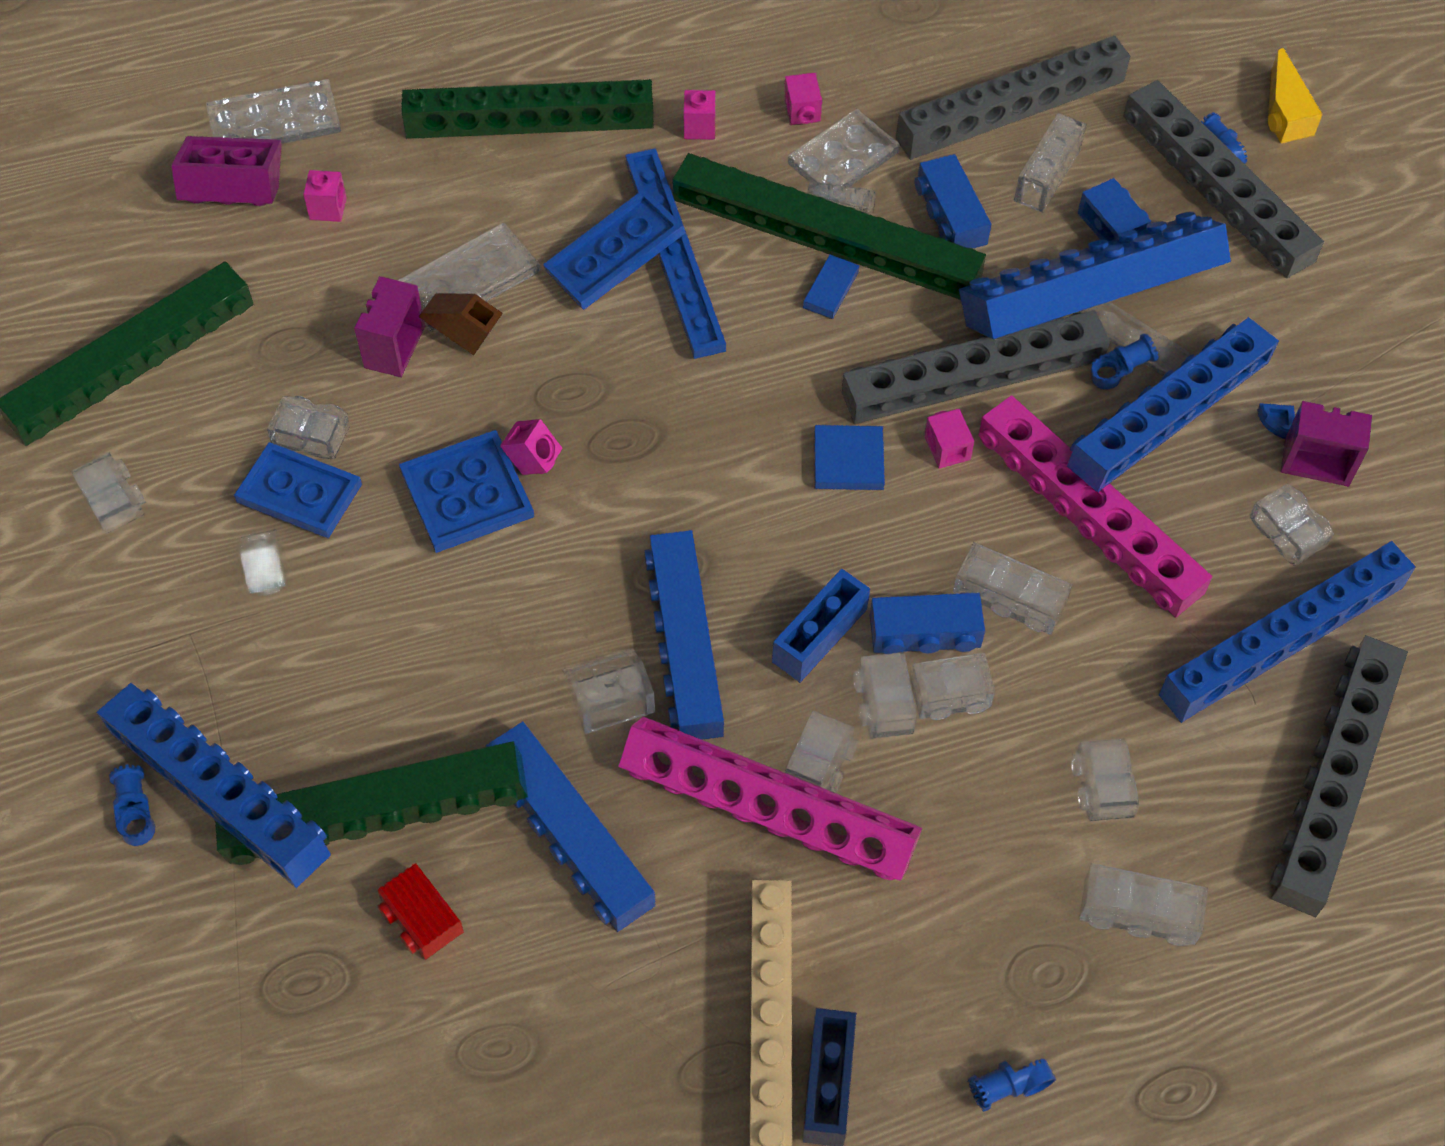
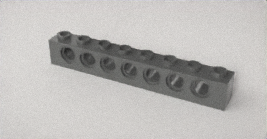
(1012, 97)
(1223, 179)
(973, 367)
(1310, 890)

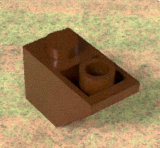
(461, 318)

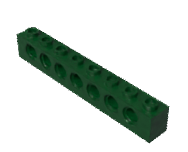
(527, 109)

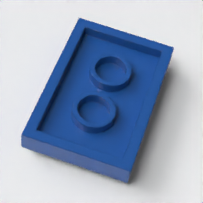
(298, 490)

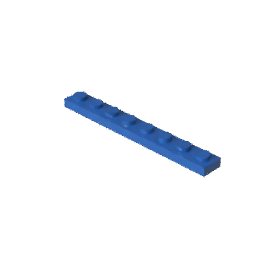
(679, 262)

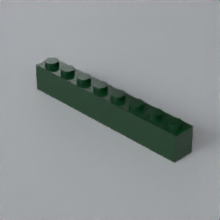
(125, 353)
(401, 796)

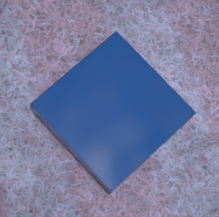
(849, 457)

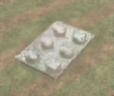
(844, 151)

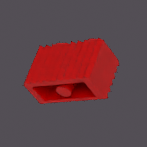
(419, 912)

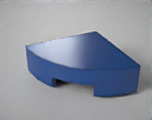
(1276, 418)

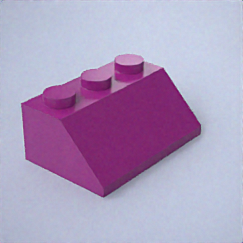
(227, 170)

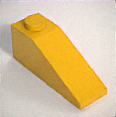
(1291, 106)

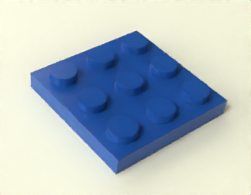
(466, 491)

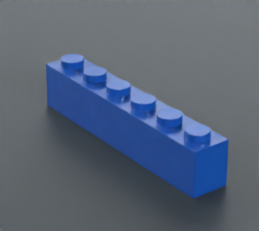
(685, 634)
(578, 836)

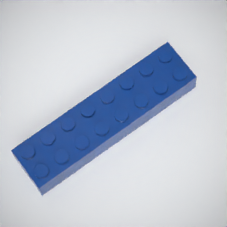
(1094, 274)

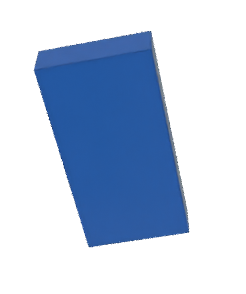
(831, 286)

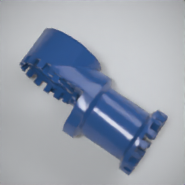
(1225, 135)
(1123, 361)
(131, 804)
(1006, 1082)

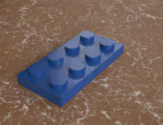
(614, 249)

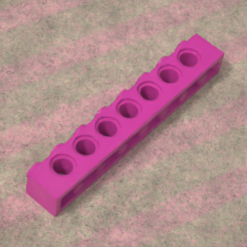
(1111, 509)
(788, 792)

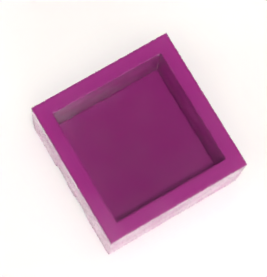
(391, 327)
(1326, 444)

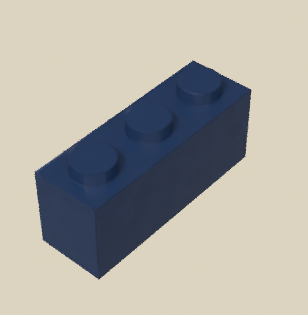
(829, 1077)

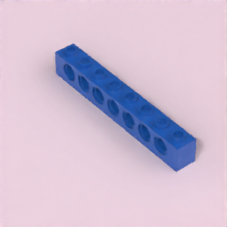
(1171, 404)
(1285, 631)
(215, 784)

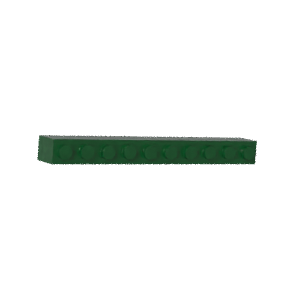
(826, 226)

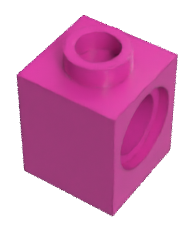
(803, 98)
(699, 114)
(325, 195)
(949, 438)
(531, 447)

